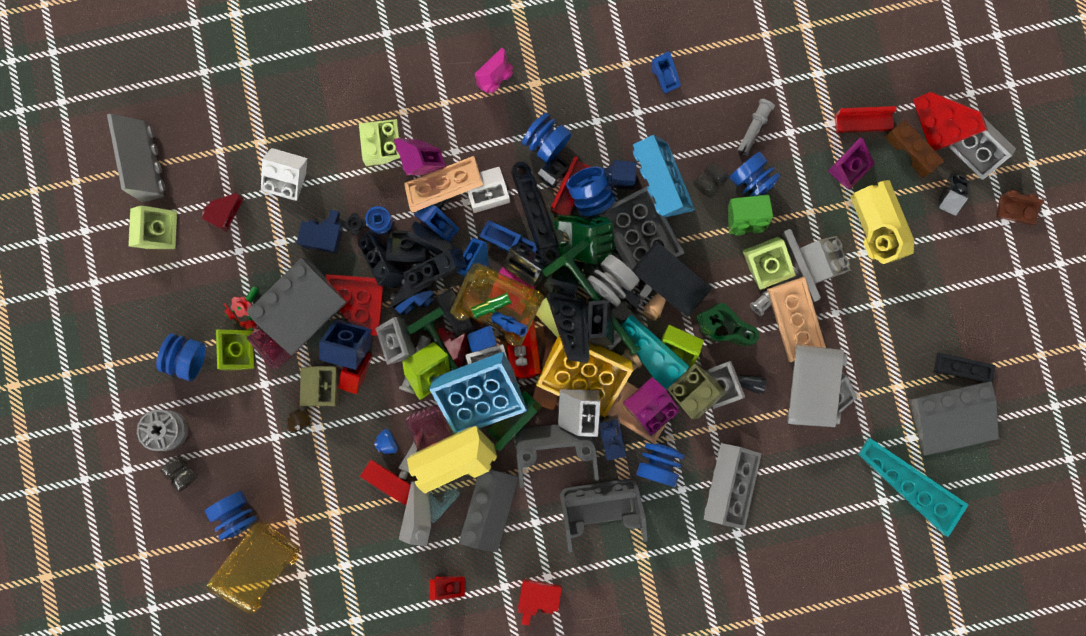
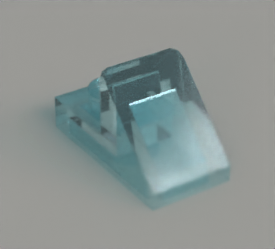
(438, 507)

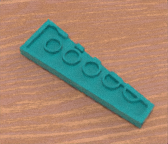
(925, 495)

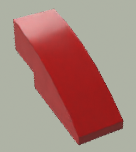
(386, 481)

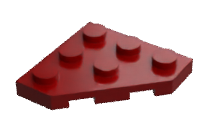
(947, 120)
(363, 300)

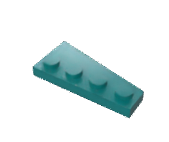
(654, 354)

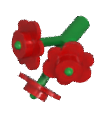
(240, 306)

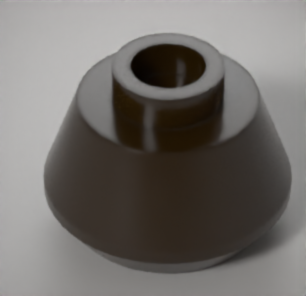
(298, 421)

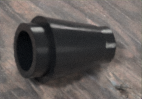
(753, 383)

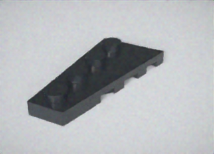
(572, 325)

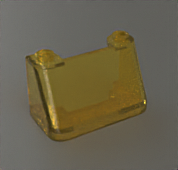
(486, 283)
(253, 567)

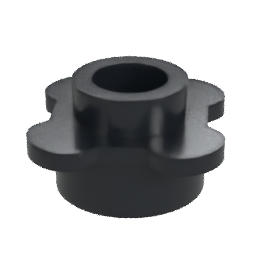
(352, 219)

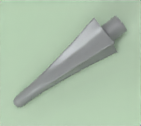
(404, 465)

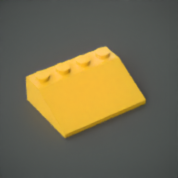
(603, 372)

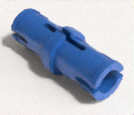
(509, 324)

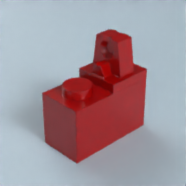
(537, 596)

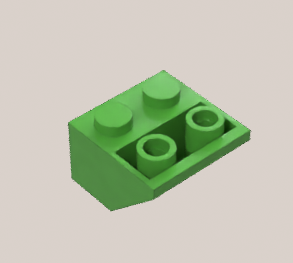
(749, 214)

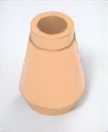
(654, 307)

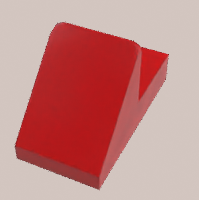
(447, 587)

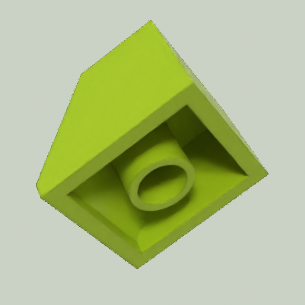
(683, 345)
(424, 366)

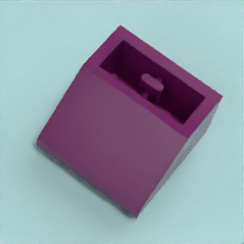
(419, 156)
(651, 406)

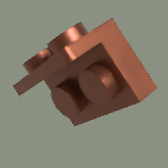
(1019, 207)

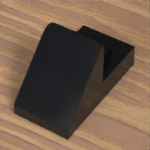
(554, 171)

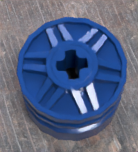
(543, 135)
(755, 176)
(590, 191)
(181, 357)
(660, 464)
(231, 515)

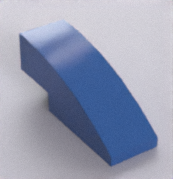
(503, 237)

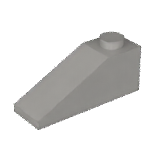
(417, 518)

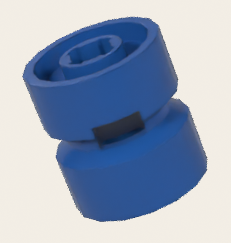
(379, 220)

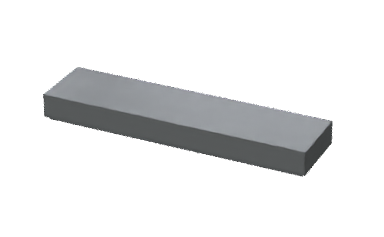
(800, 263)

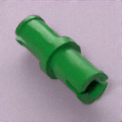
(491, 305)

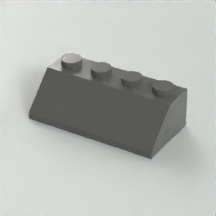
(488, 510)

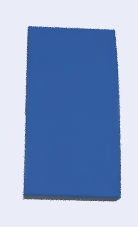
(421, 299)

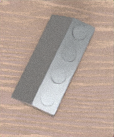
(732, 486)

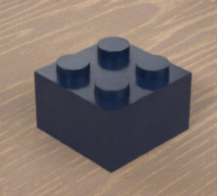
(345, 344)

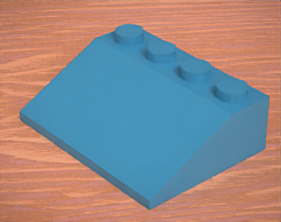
(663, 177)
(478, 393)

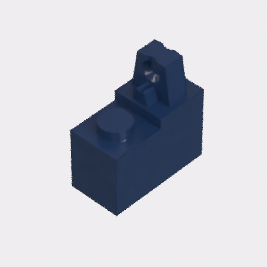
(621, 174)
(321, 237)
(612, 437)

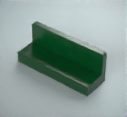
(506, 429)

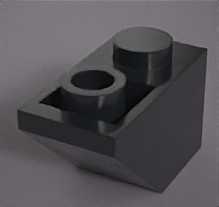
(954, 194)

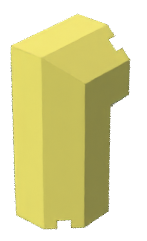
(883, 223)
(451, 458)

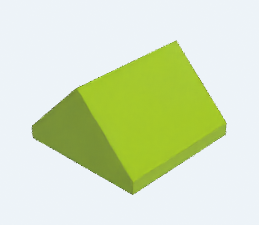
(234, 350)

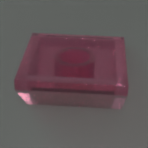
(269, 349)

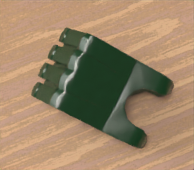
(597, 232)
(733, 324)

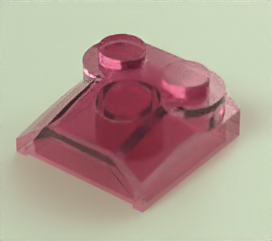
(428, 427)

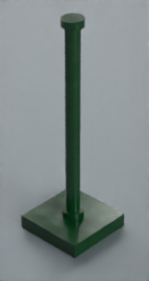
(568, 260)
(428, 324)

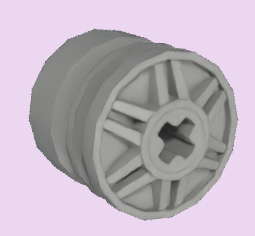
(611, 282)
(173, 430)

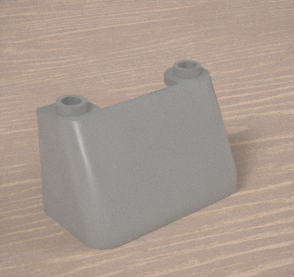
(816, 386)

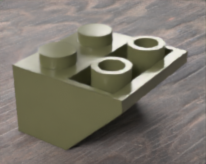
(319, 386)
(696, 391)

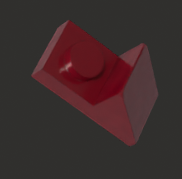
(456, 347)

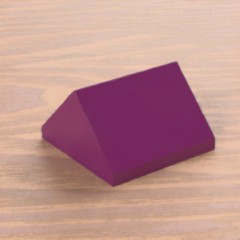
(852, 164)

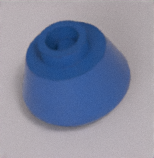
(386, 442)

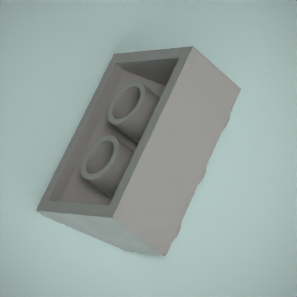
(984, 151)

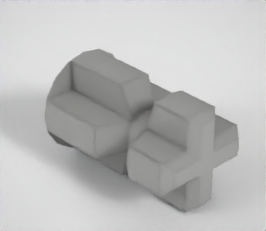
(520, 352)

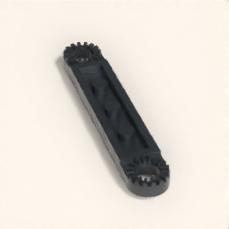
(535, 211)

